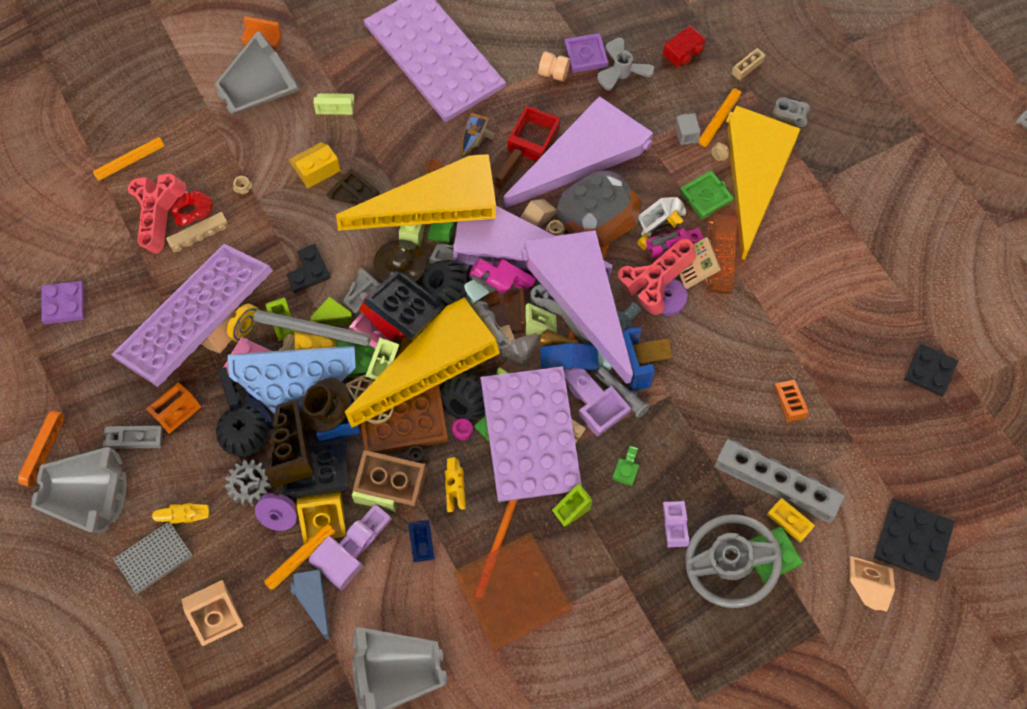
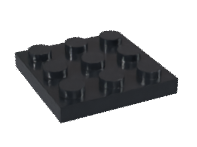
(404, 304)
(329, 470)
(914, 539)

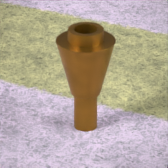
(551, 339)

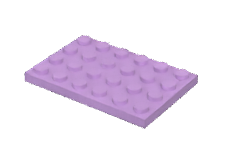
(530, 434)

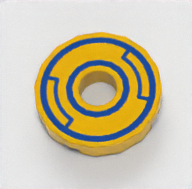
(243, 323)

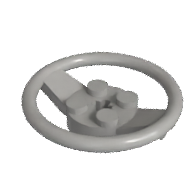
(748, 554)

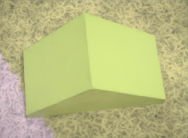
(539, 320)
(382, 358)

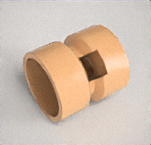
(554, 66)

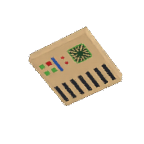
(703, 266)

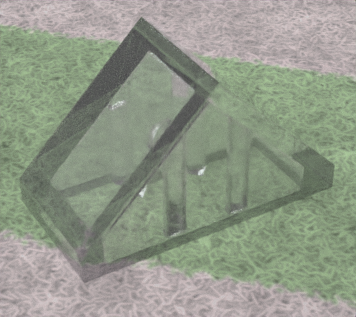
(520, 350)

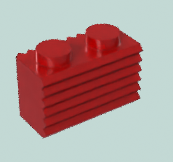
(684, 46)

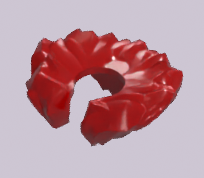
(200, 200)

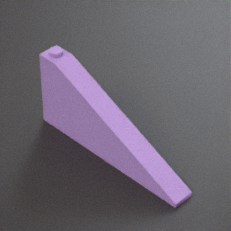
(591, 144)
(498, 240)
(577, 280)

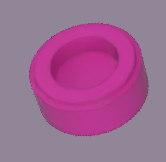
(462, 429)

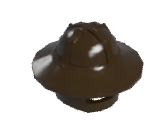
(401, 256)
(325, 404)

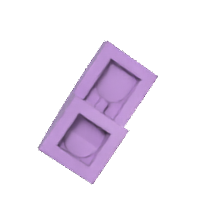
(675, 524)

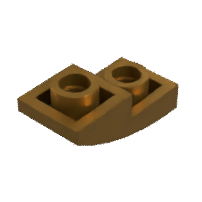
(653, 351)

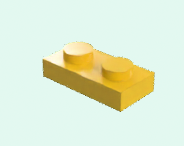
(791, 520)

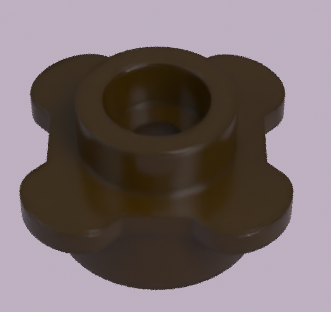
(415, 450)

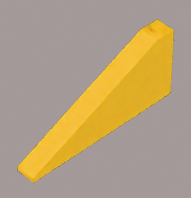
(757, 157)
(446, 195)
(441, 351)

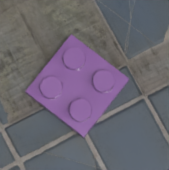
(586, 53)
(62, 302)

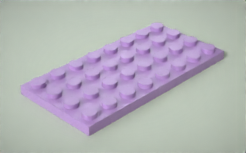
(435, 55)
(191, 314)

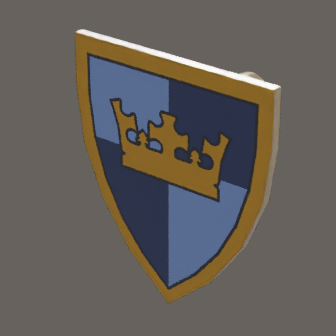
(474, 132)

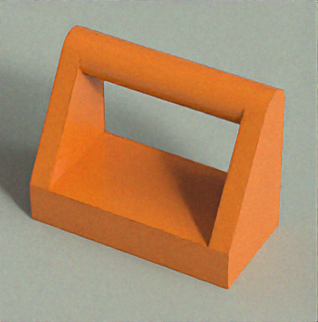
(176, 412)

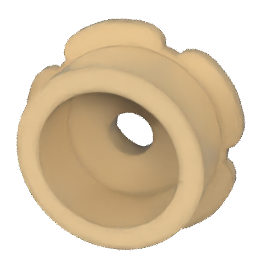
(720, 152)
(239, 181)
(555, 224)

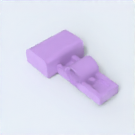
(600, 408)
(340, 561)

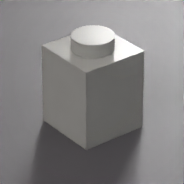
(687, 129)

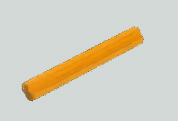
(719, 117)
(128, 158)
(298, 557)

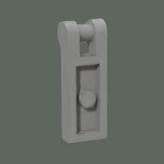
(133, 437)

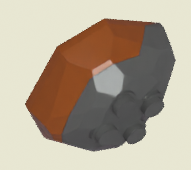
(600, 204)

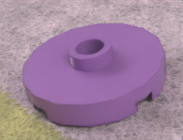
(677, 300)
(276, 512)

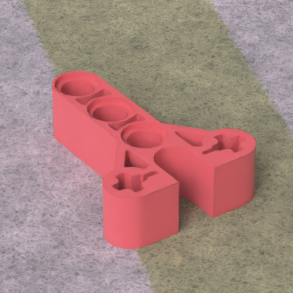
(155, 203)
(636, 278)

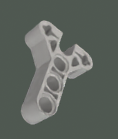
(541, 298)

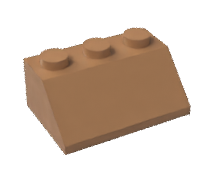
(390, 478)

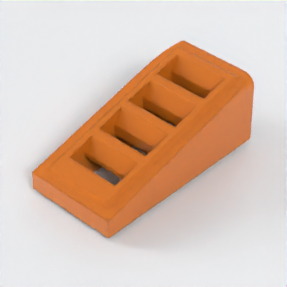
(788, 413)

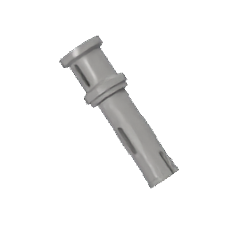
(488, 319)
(638, 406)

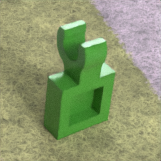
(626, 469)

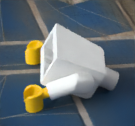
(660, 216)

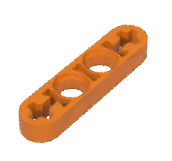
(41, 448)

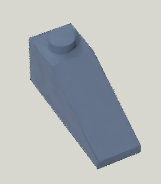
(310, 593)

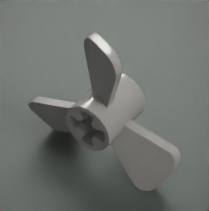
(622, 65)

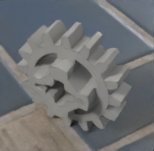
(242, 476)

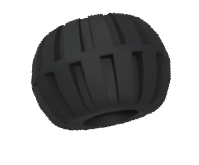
(445, 281)
(463, 396)
(249, 438)

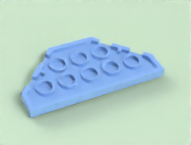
(288, 374)

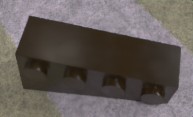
(289, 452)

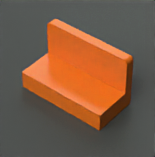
(269, 29)

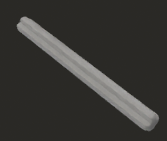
(312, 327)

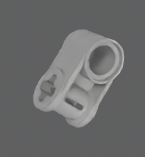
(790, 111)

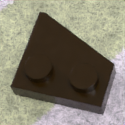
(352, 189)

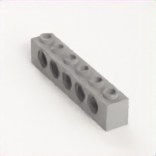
(766, 481)

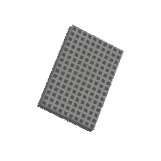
(153, 558)

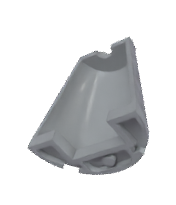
(255, 77)
(83, 489)
(394, 668)

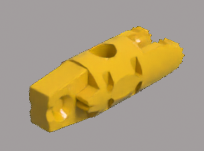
(454, 484)
(182, 513)

